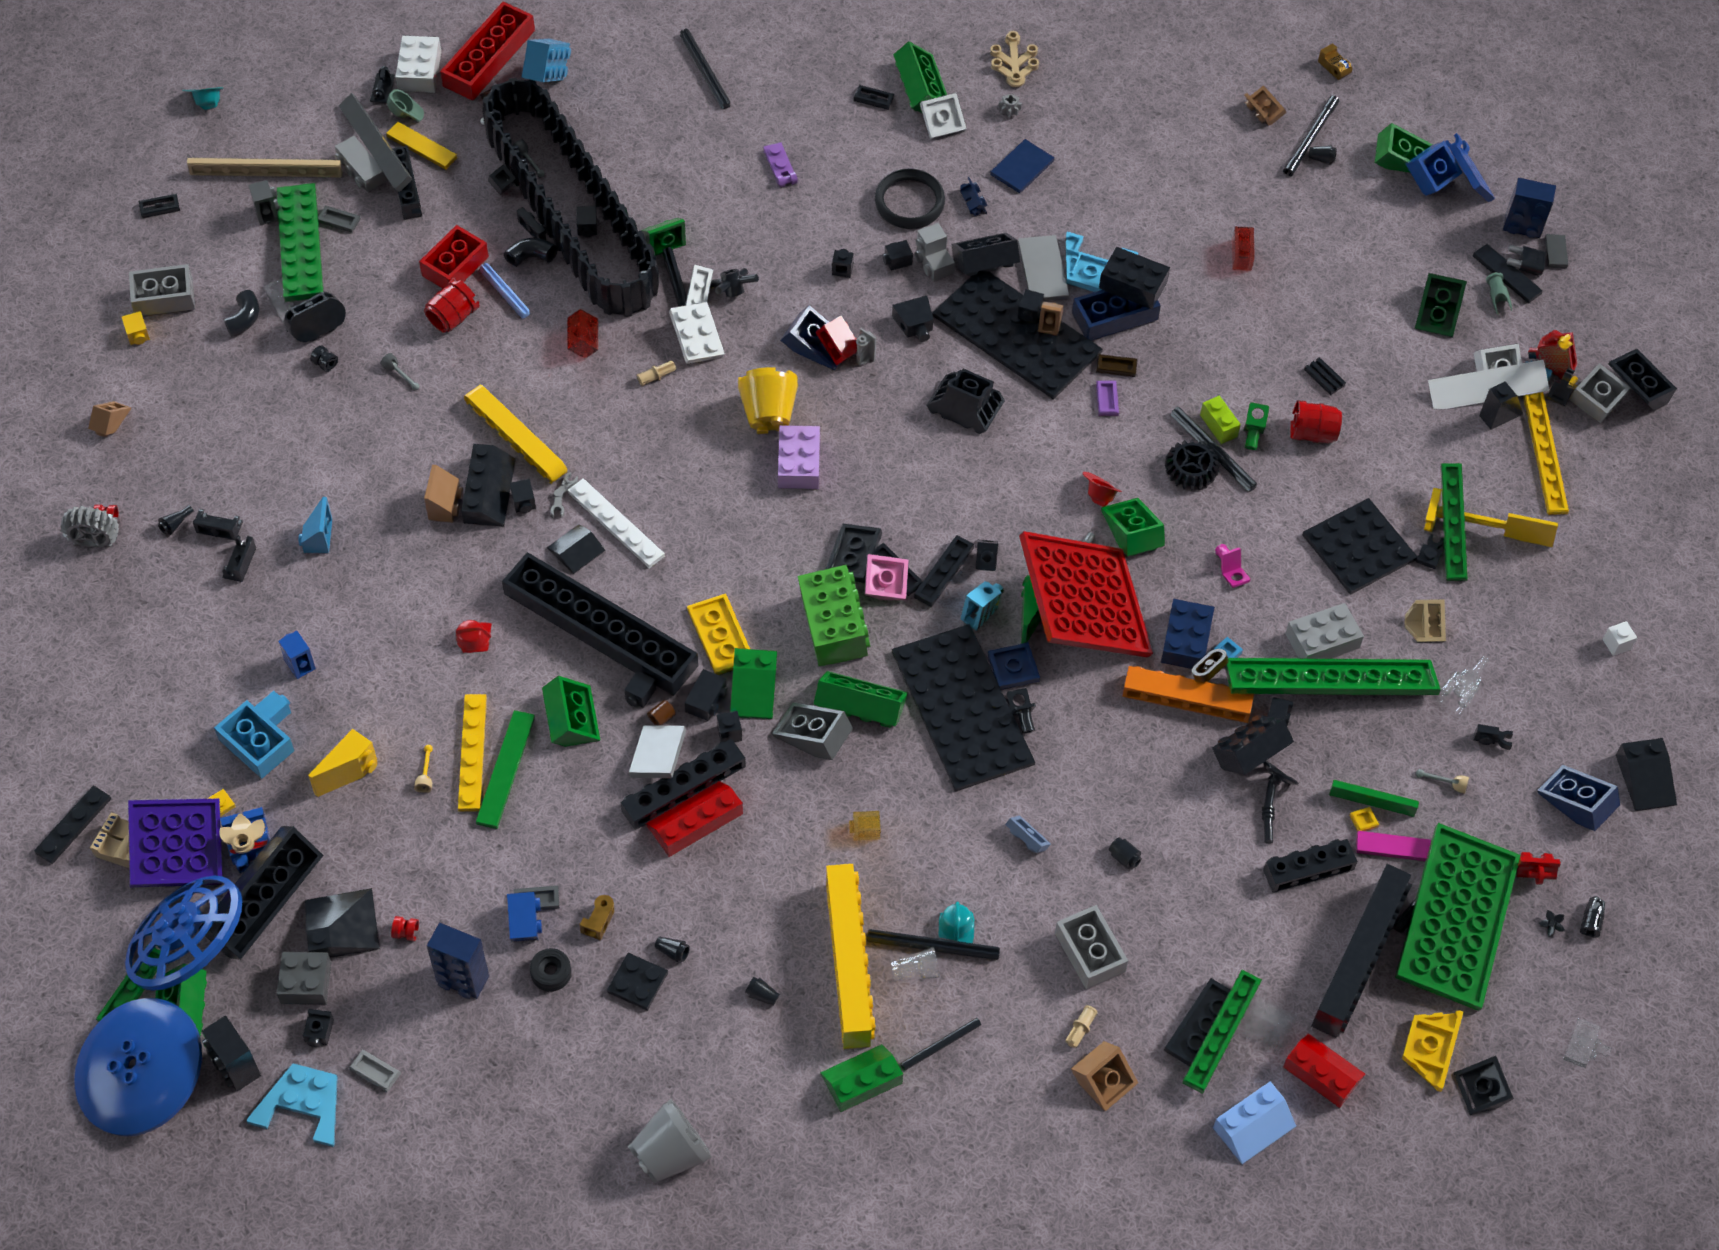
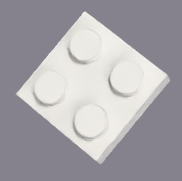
(943, 116)

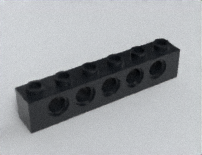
(639, 815)

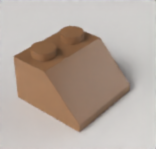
(442, 495)
(1105, 1074)

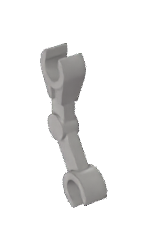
(558, 494)

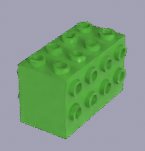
(834, 615)

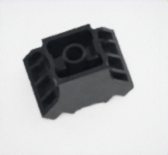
(966, 400)

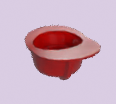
(1100, 490)
(473, 636)

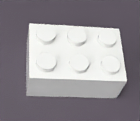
(418, 64)

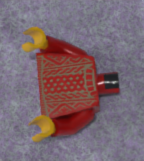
(1558, 353)

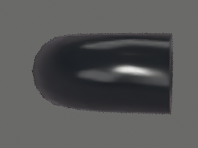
(530, 248)
(245, 316)

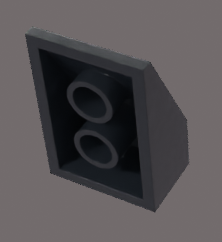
(1647, 773)

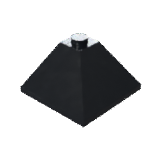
(342, 923)

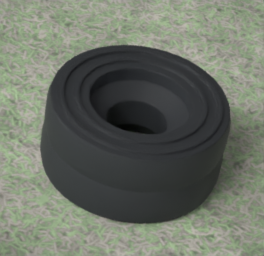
(550, 957)

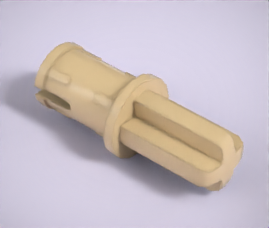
(655, 373)
(1081, 1026)

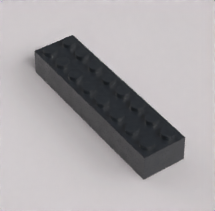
(1362, 951)

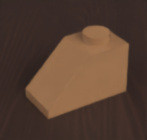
(1050, 318)
(107, 417)

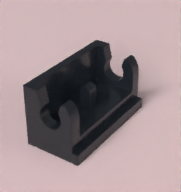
(217, 526)
(240, 559)

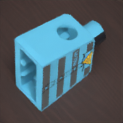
(987, 598)

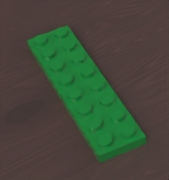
(299, 242)

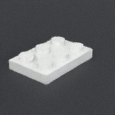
(696, 333)

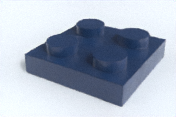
(1013, 666)

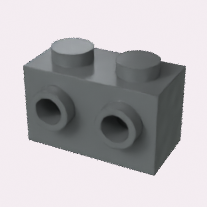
(264, 202)

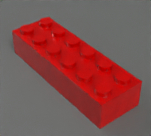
(487, 51)

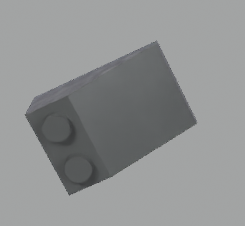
(814, 729)

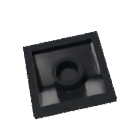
(576, 548)
(1485, 1084)

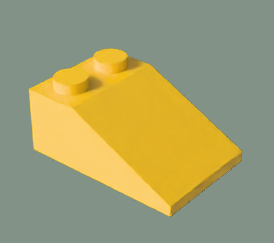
(344, 764)

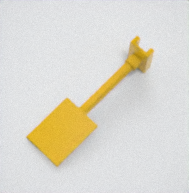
(1516, 526)

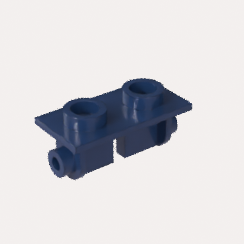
(971, 191)

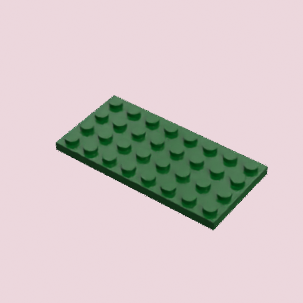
(1458, 917)

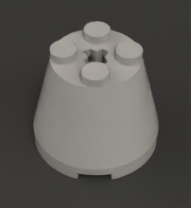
(668, 1144)

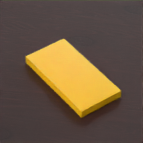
(718, 631)

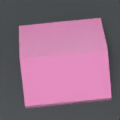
(886, 577)

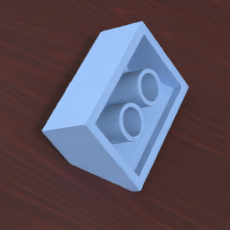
(1255, 1122)

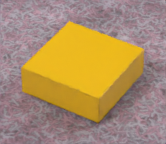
(1364, 819)

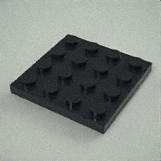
(1359, 546)

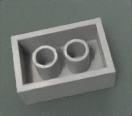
(162, 290)
(1325, 633)
(1091, 947)

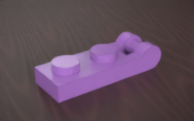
(780, 164)

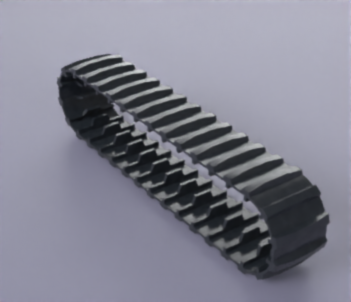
(611, 297)

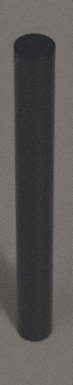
(940, 1044)

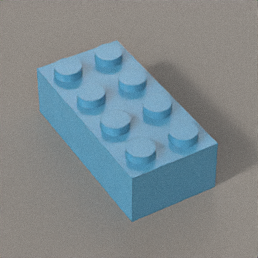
(546, 60)

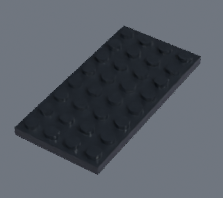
(987, 316)
(963, 707)

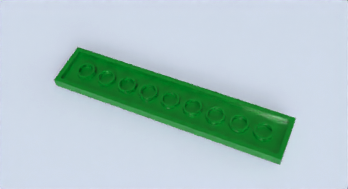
(1331, 676)

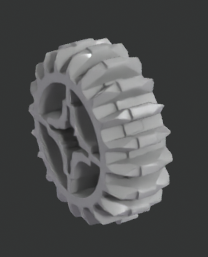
(89, 527)

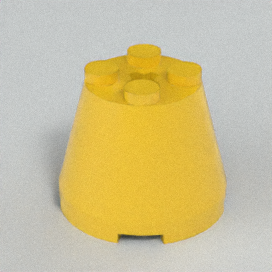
(768, 397)

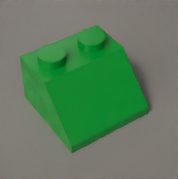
(666, 234)

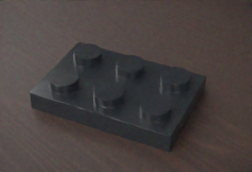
(852, 548)

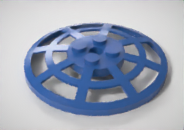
(177, 929)

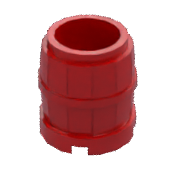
(451, 306)
(1315, 422)

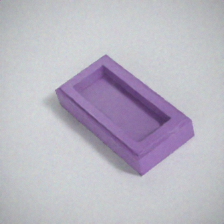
(1107, 398)

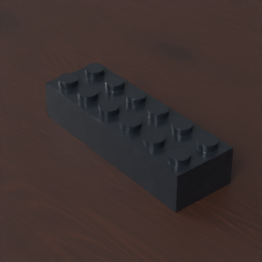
(266, 888)

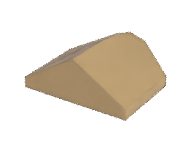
(1426, 620)

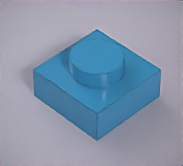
(1230, 647)

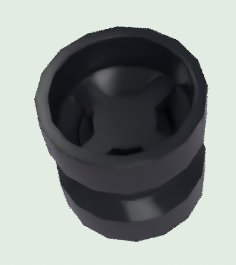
(322, 357)

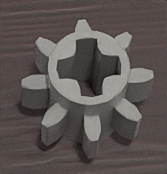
(1010, 105)

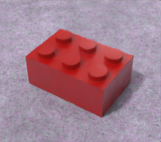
(454, 257)

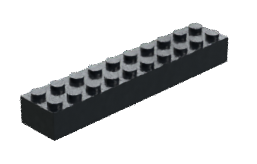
(600, 623)

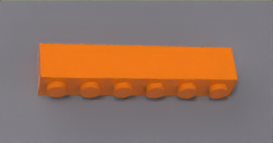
(1186, 694)

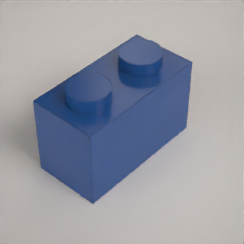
(297, 654)
(523, 916)

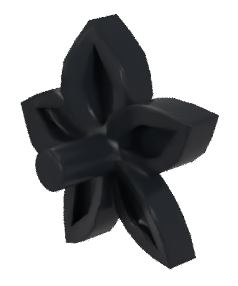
(1553, 922)

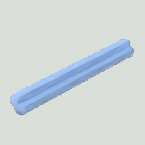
(504, 290)

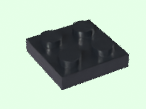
(637, 981)

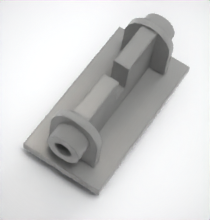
(865, 347)

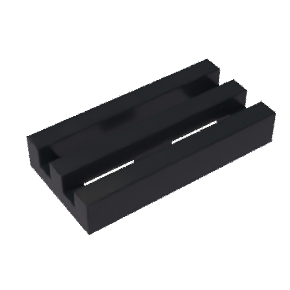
(873, 98)
(159, 207)
(1327, 373)

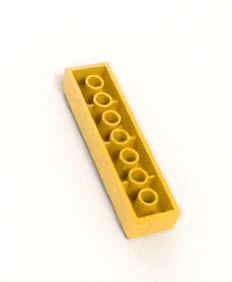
(850, 956)

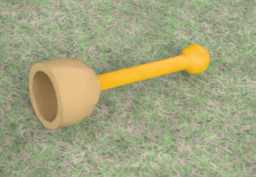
(424, 780)

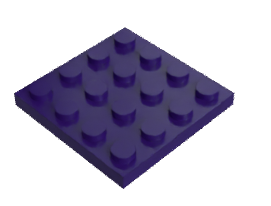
(173, 841)

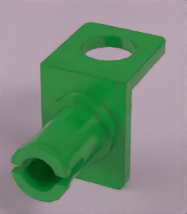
(1255, 426)

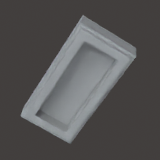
(375, 1070)

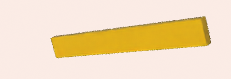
(1545, 454)

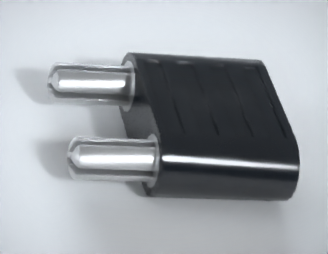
(1529, 261)

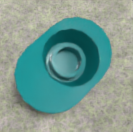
(206, 98)
(956, 923)

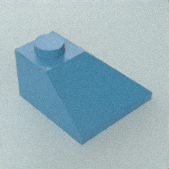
(317, 529)

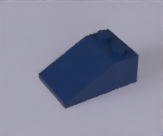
(803, 340)
(1581, 797)

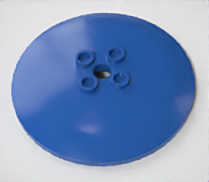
(164, 1072)

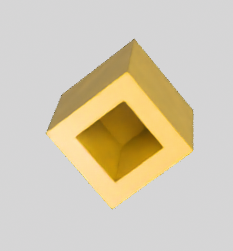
(135, 328)

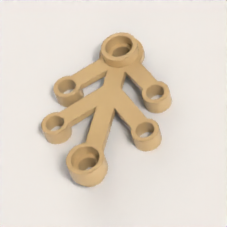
(1014, 62)

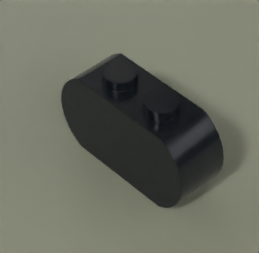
(315, 317)

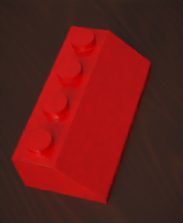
(696, 817)

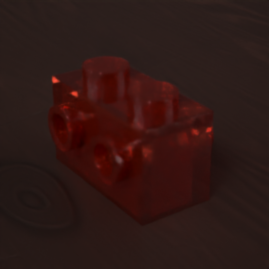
(582, 333)

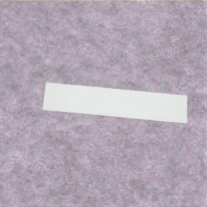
(1474, 386)

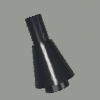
(170, 522)

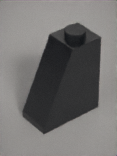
(1500, 406)

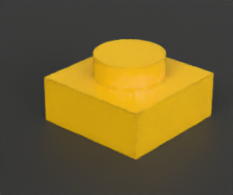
(226, 803)

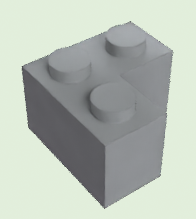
(933, 253)

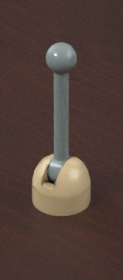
(1459, 782)

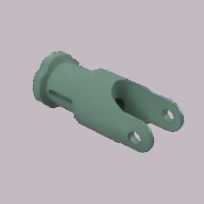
(1498, 290)

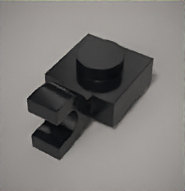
(1561, 389)
(1489, 735)

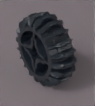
(1191, 471)

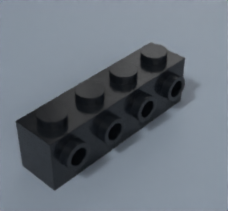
(1309, 865)

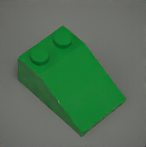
(1398, 147)
(1134, 526)
(1030, 612)
(753, 683)

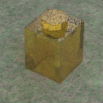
(865, 825)

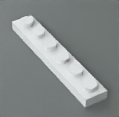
(616, 523)

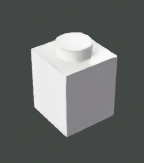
(1619, 638)

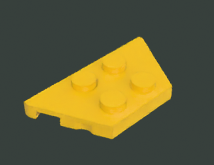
(1432, 1045)

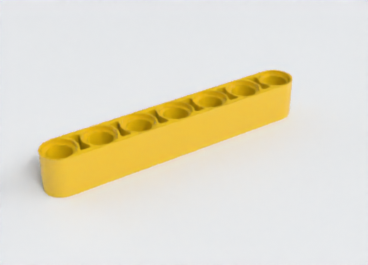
(514, 431)

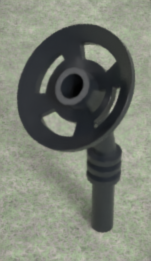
(1276, 777)

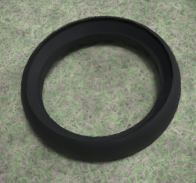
(906, 222)

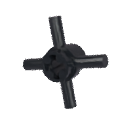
(733, 281)

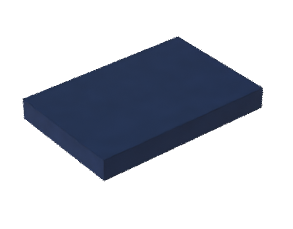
(1022, 166)

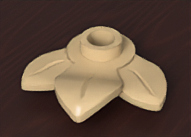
(242, 831)

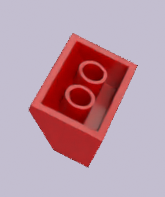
(1323, 1070)

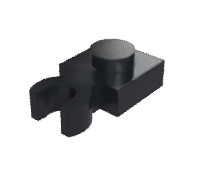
(1430, 553)

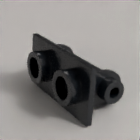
(382, 85)

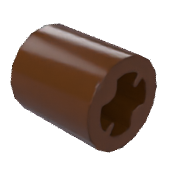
(661, 713)

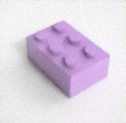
(798, 457)

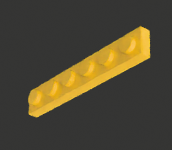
(472, 753)

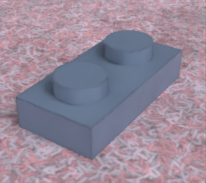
(1024, 831)

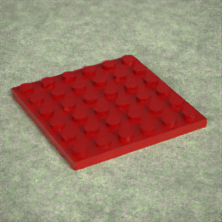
(1085, 595)

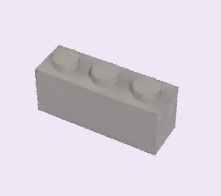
(360, 164)

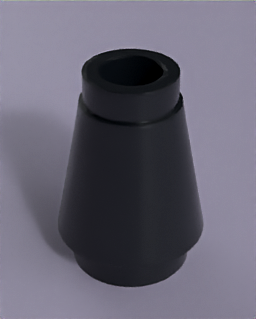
(1323, 153)
(673, 948)
(761, 991)

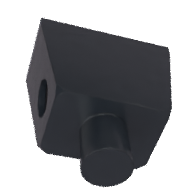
(914, 317)

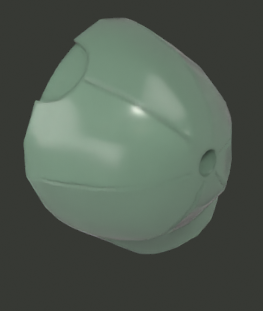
(403, 105)

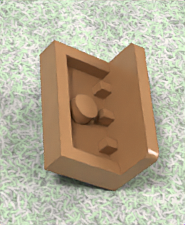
(1265, 105)

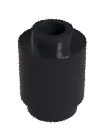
(1125, 853)

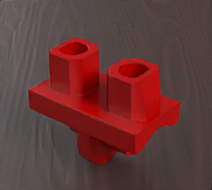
(1538, 868)

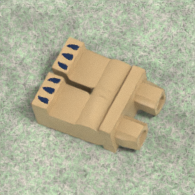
(113, 841)

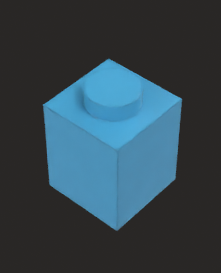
(274, 707)

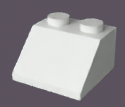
(1497, 357)

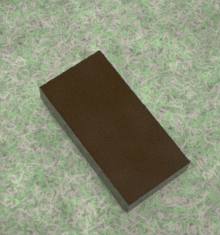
(1116, 365)

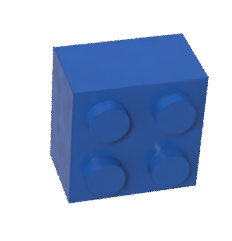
(1434, 168)

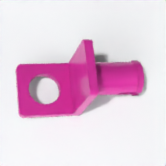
(1231, 565)

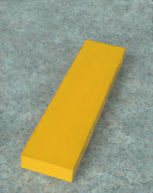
(421, 145)

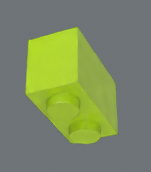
(1220, 419)

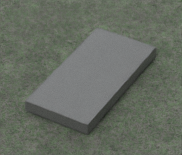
(1043, 266)

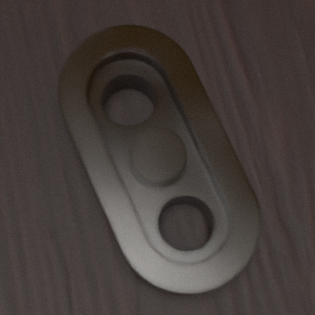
(1210, 665)

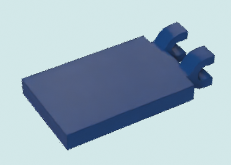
(1469, 167)

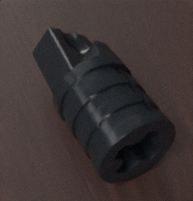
(1593, 917)

